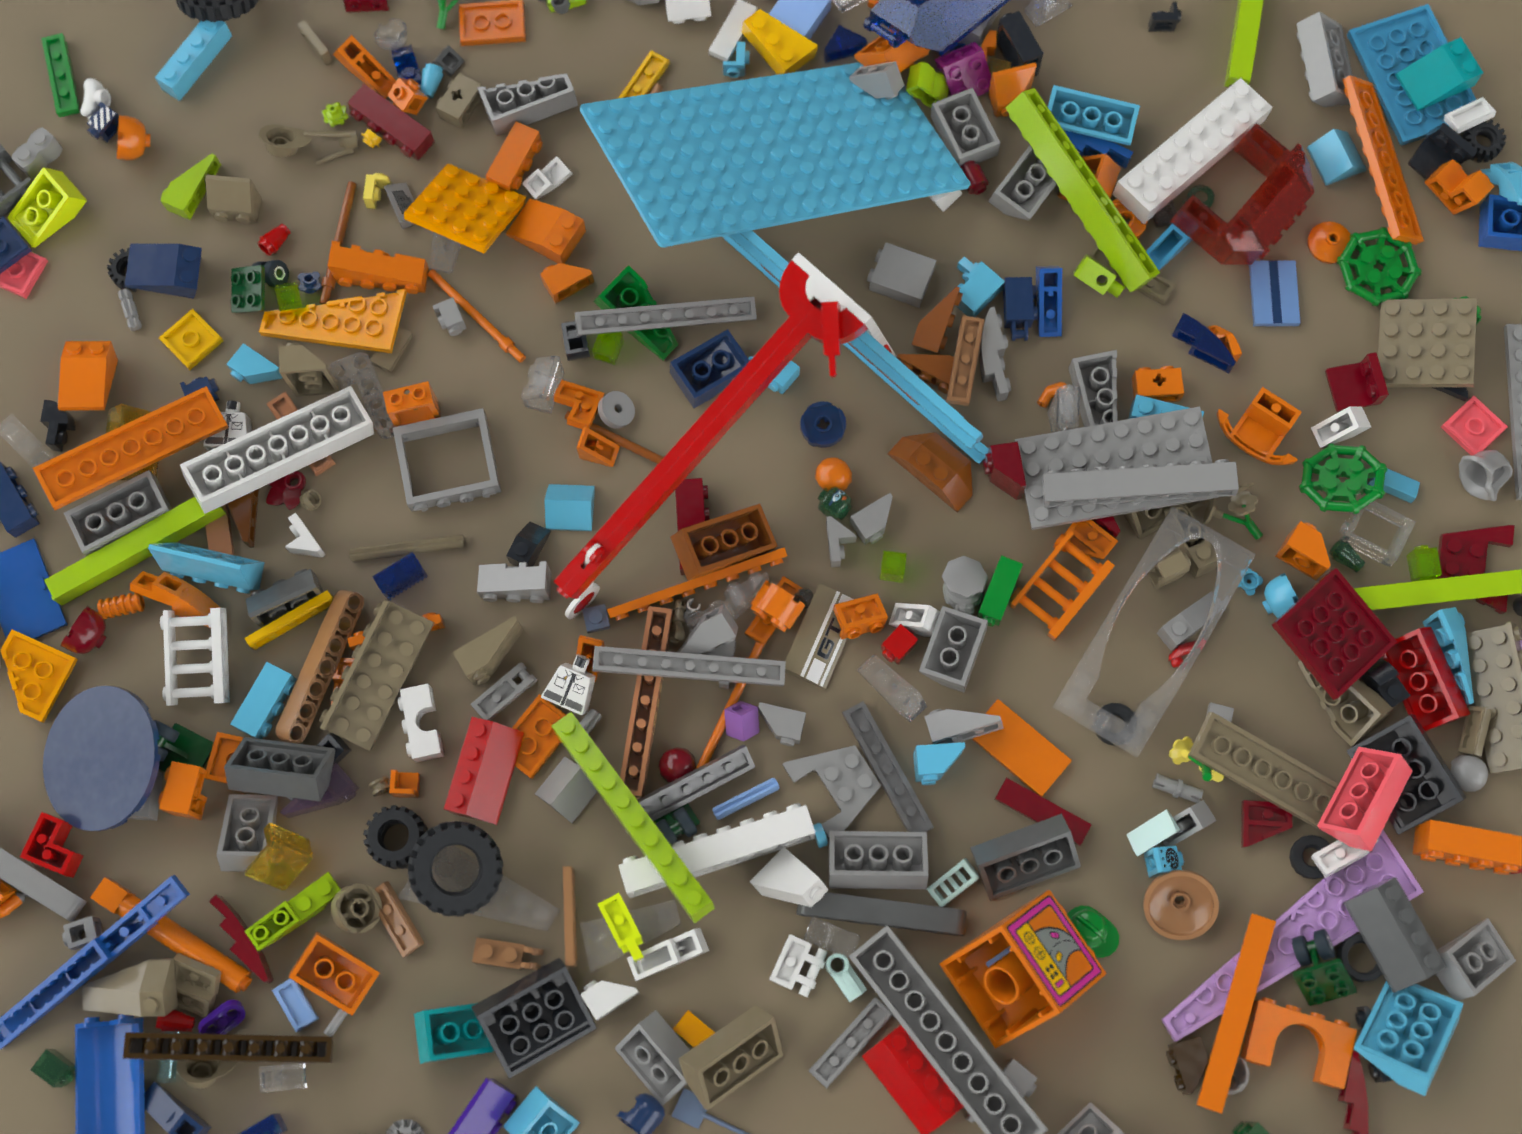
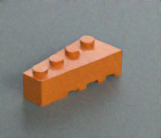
(377, 269)

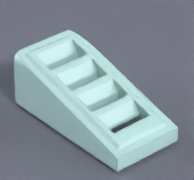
(966, 883)

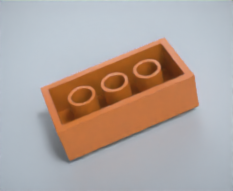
(1468, 846)

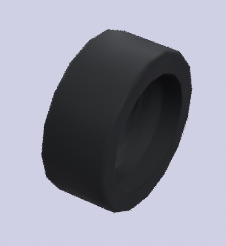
(1342, 953)

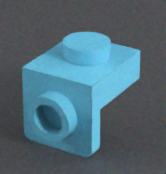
(737, 68)

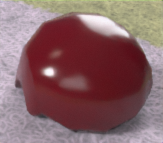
(676, 763)

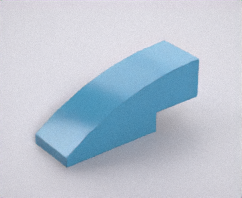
(1168, 246)

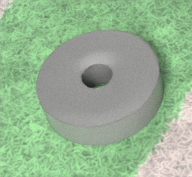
(622, 403)

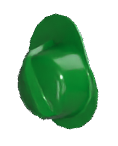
(1095, 930)

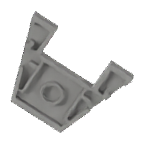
(846, 779)

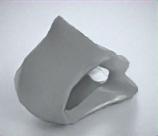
(1484, 473)

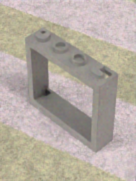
(440, 426)

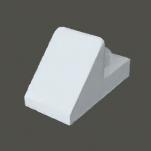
(304, 543)

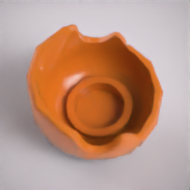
(833, 473)

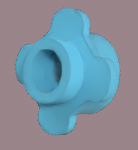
(1255, 579)

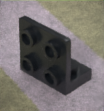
(1438, 148)

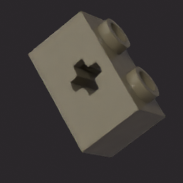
(459, 101)

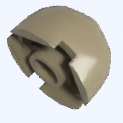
(356, 908)

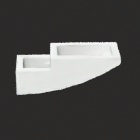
(669, 954)

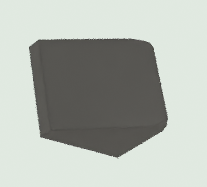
(448, 60)

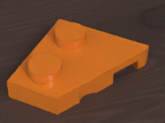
(1091, 539)

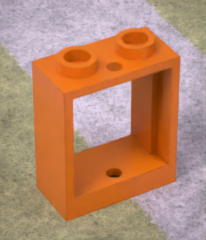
(401, 406)

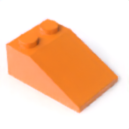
(547, 230)
(86, 375)
(334, 973)

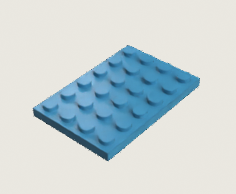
(1389, 48)

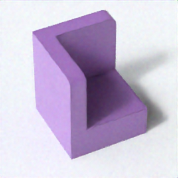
(741, 721)

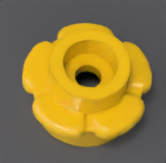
(371, 138)

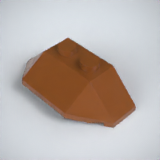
(936, 466)

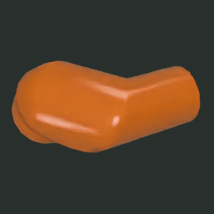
(1048, 394)

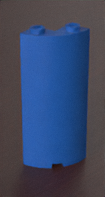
(106, 1085)

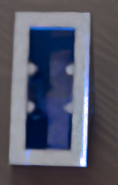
(843, 44)

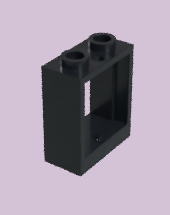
(1018, 42)

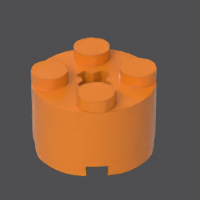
(777, 605)

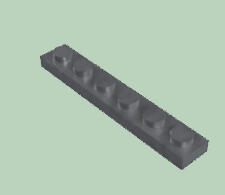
(887, 769)
(697, 783)

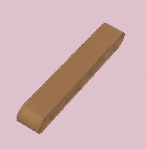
(320, 678)

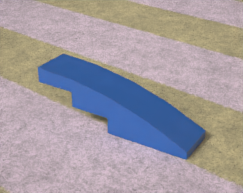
(1094, 146)

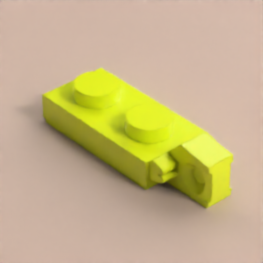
(622, 925)

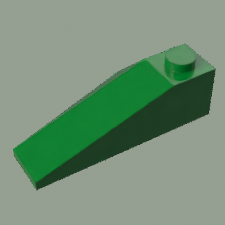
(632, 291)

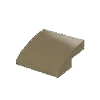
(196, 985)

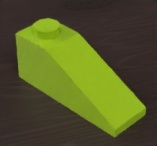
(189, 188)

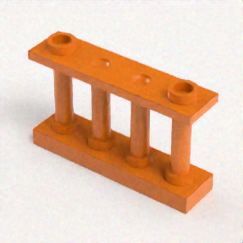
(1069, 606)

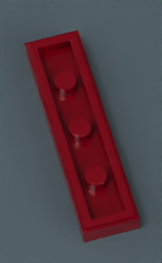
(1039, 808)

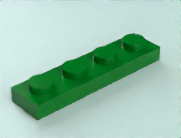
(60, 75)

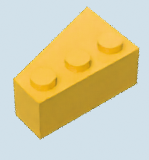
(777, 43)

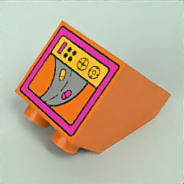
(1032, 982)

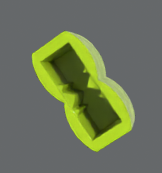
(926, 84)

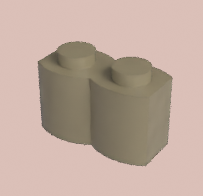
(1169, 569)

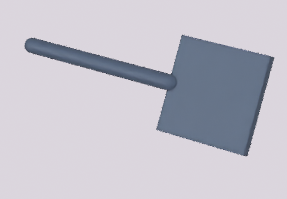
(692, 1112)

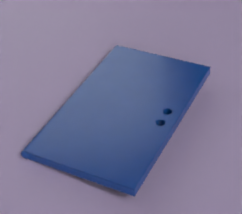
(22, 594)

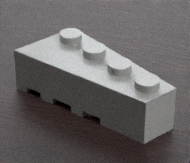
(527, 101)
(1097, 380)

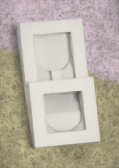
(547, 179)

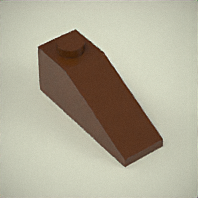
(245, 516)

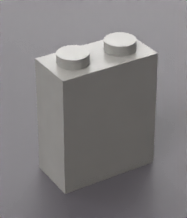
(901, 274)

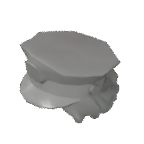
(964, 584)

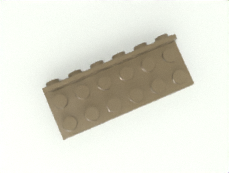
(376, 674)
(1497, 685)

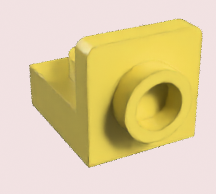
(373, 187)

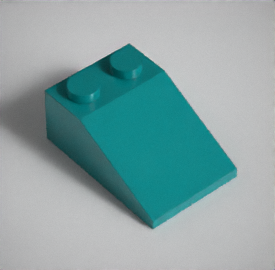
(1440, 74)
(449, 1034)

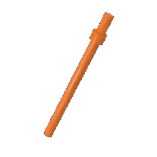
(505, 343)
(720, 727)

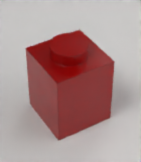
(898, 644)

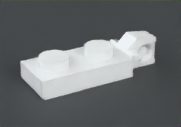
(1337, 857)

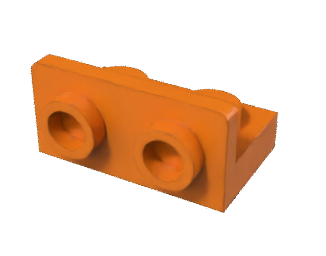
(860, 616)

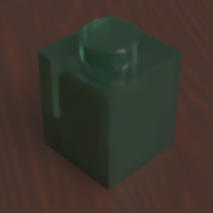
(54, 1068)

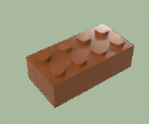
(723, 541)

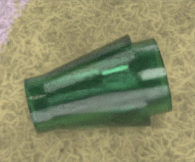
(1346, 555)

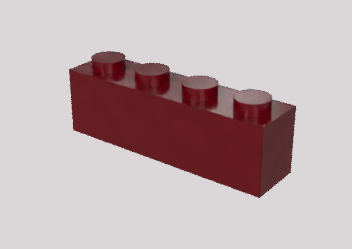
(390, 122)
(690, 504)

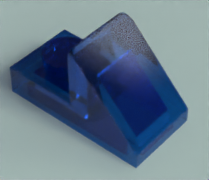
(406, 64)

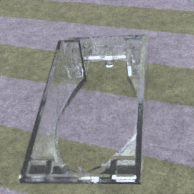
(1132, 736)

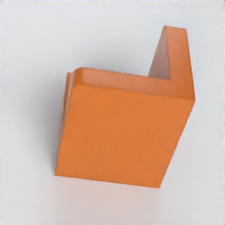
(404, 784)

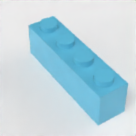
(193, 57)

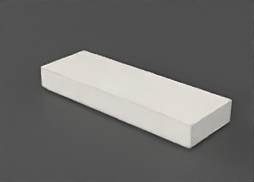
(730, 33)

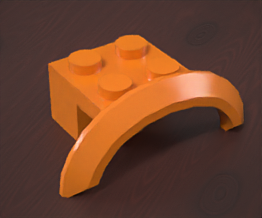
(1262, 427)

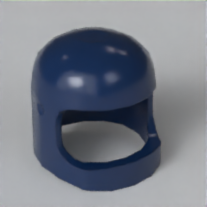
(645, 1115)

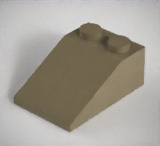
(485, 653)

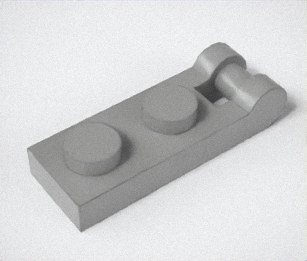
(503, 692)

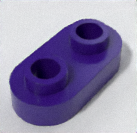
(222, 1019)

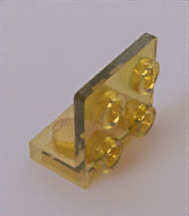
(281, 858)

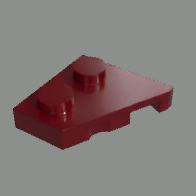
(1262, 821)

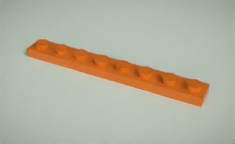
(707, 581)

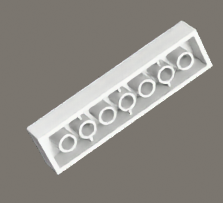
(1191, 151)
(277, 449)
(725, 848)

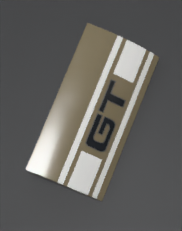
(817, 640)

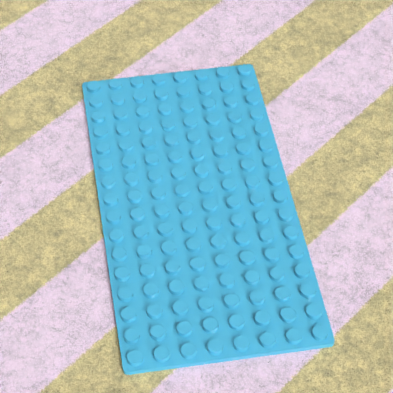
(768, 152)

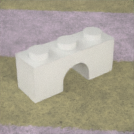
(415, 703)

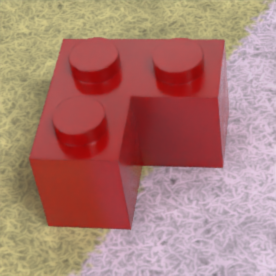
(47, 849)

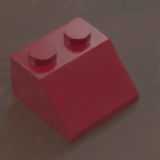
(1005, 468)

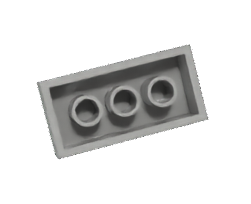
(117, 512)

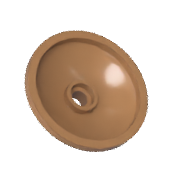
(1181, 918)

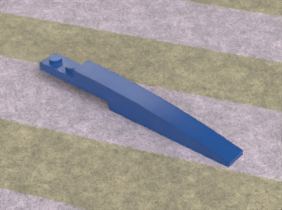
(91, 959)

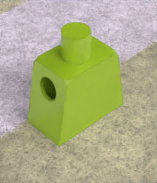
(1090, 269)

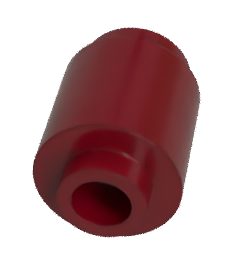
(976, 177)

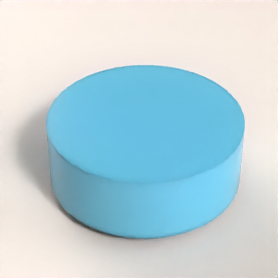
(820, 835)

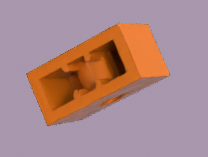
(1167, 376)

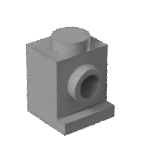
(449, 316)
(73, 931)

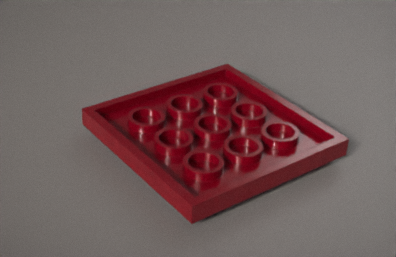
(1334, 633)

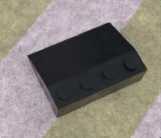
(1431, 783)
(534, 1017)

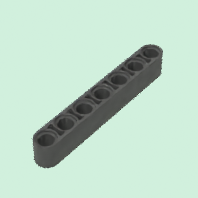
(887, 912)

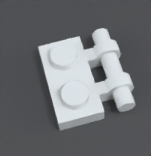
(791, 961)

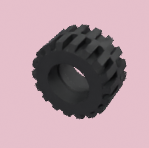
(378, 828)

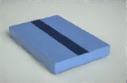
(1274, 293)

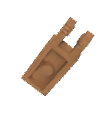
(504, 954)

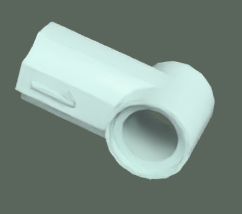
(846, 978)

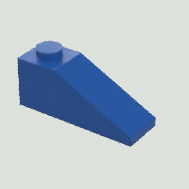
(1049, 300)

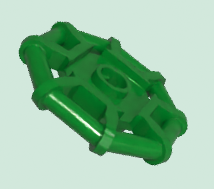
(1383, 255)
(1343, 467)

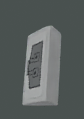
(400, 199)

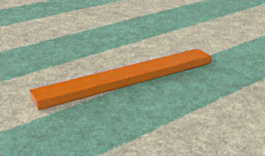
(1236, 1014)

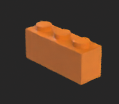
(515, 157)

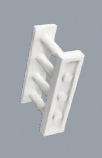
(217, 667)

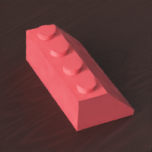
(1365, 797)

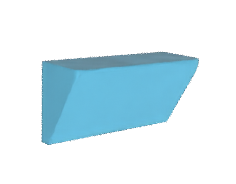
(1399, 486)

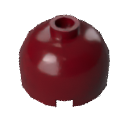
(85, 632)

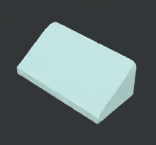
(1152, 832)

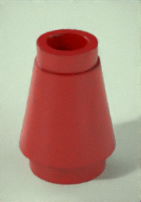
(273, 240)
(175, 1022)

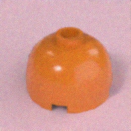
(131, 138)

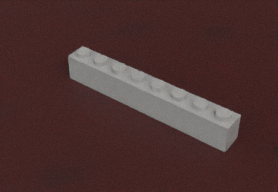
(1140, 484)

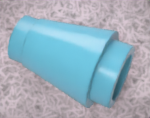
(431, 79)

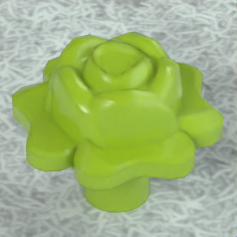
(335, 114)

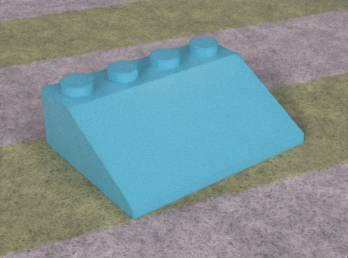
(208, 565)
(1409, 1034)

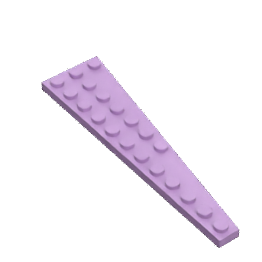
(1316, 910)

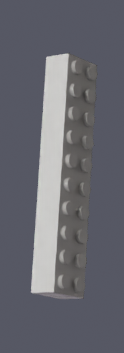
(944, 1037)

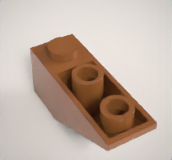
(933, 326)
(930, 368)

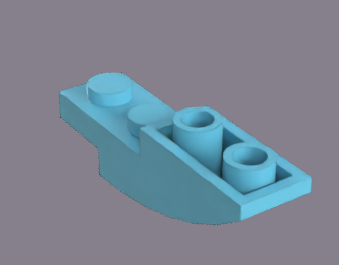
(1508, 178)

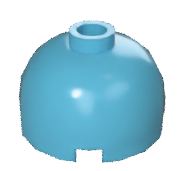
(1279, 595)

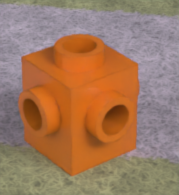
(407, 96)

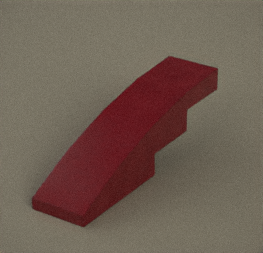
(243, 947)
(1356, 1098)

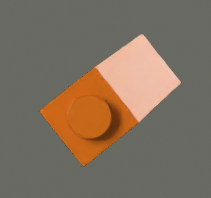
(564, 280)

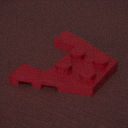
(1466, 554)

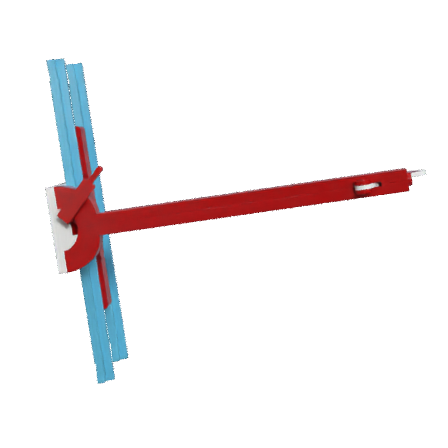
(815, 311)

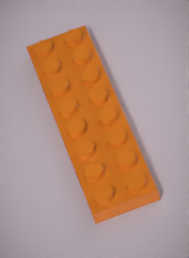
(1382, 160)
(130, 448)

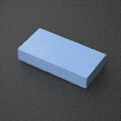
(295, 1004)

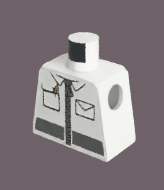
(238, 424)
(571, 686)

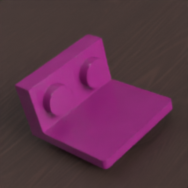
(965, 69)

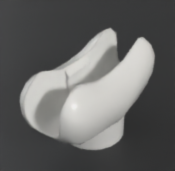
(93, 95)

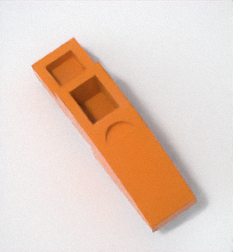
(175, 592)

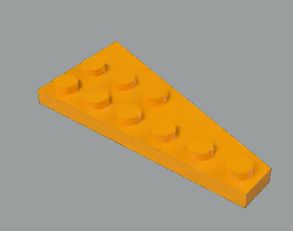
(348, 322)

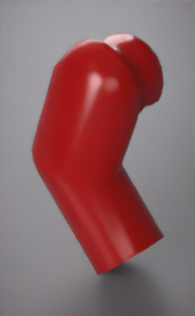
(1182, 650)

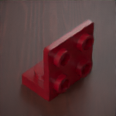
(1357, 383)

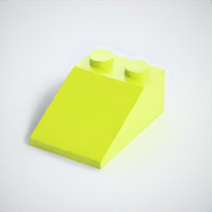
(46, 206)

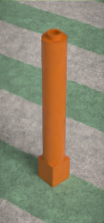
(174, 936)

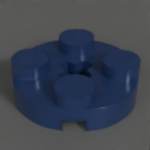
(830, 414)

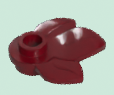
(284, 492)

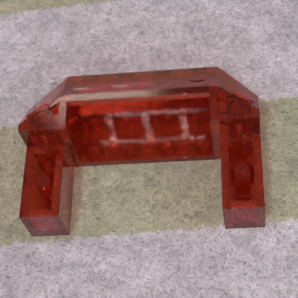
(1264, 214)

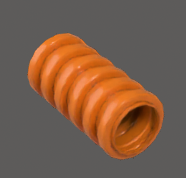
(122, 605)

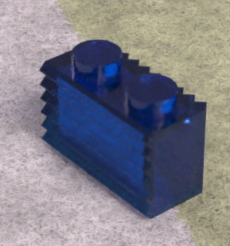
(400, 576)

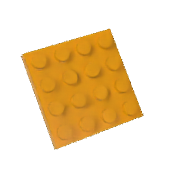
(465, 208)

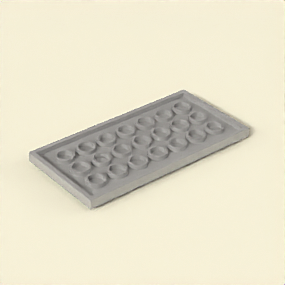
(1133, 442)

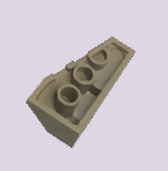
(1354, 712)
(134, 991)

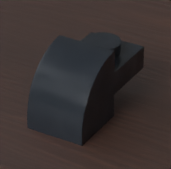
(575, 346)
(57, 424)
(1384, 680)

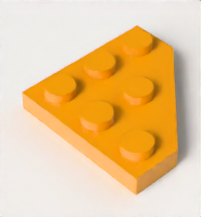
(35, 673)

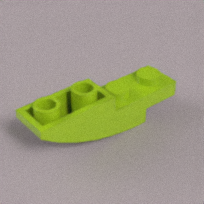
(293, 913)

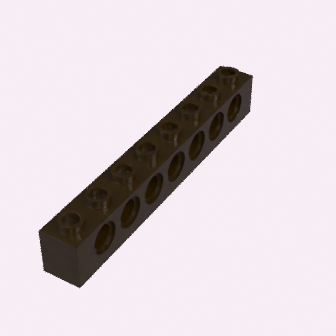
(228, 1047)

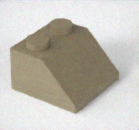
(232, 199)

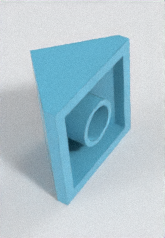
(1336, 156)
(569, 507)

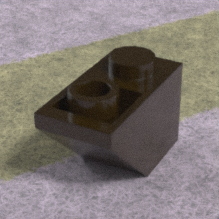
(1189, 1063)

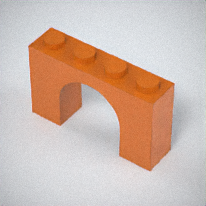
(1333, 1039)

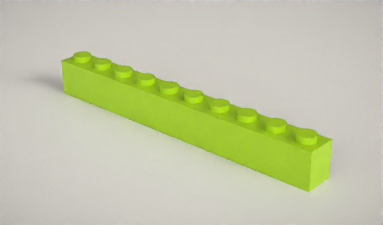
(1082, 190)
(633, 818)

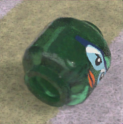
(834, 503)

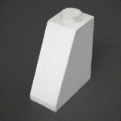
(789, 880)

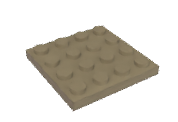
(1428, 342)

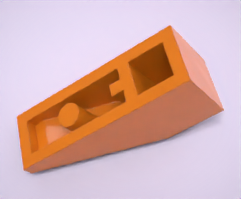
(364, 66)

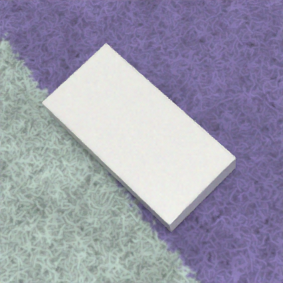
(1469, 115)

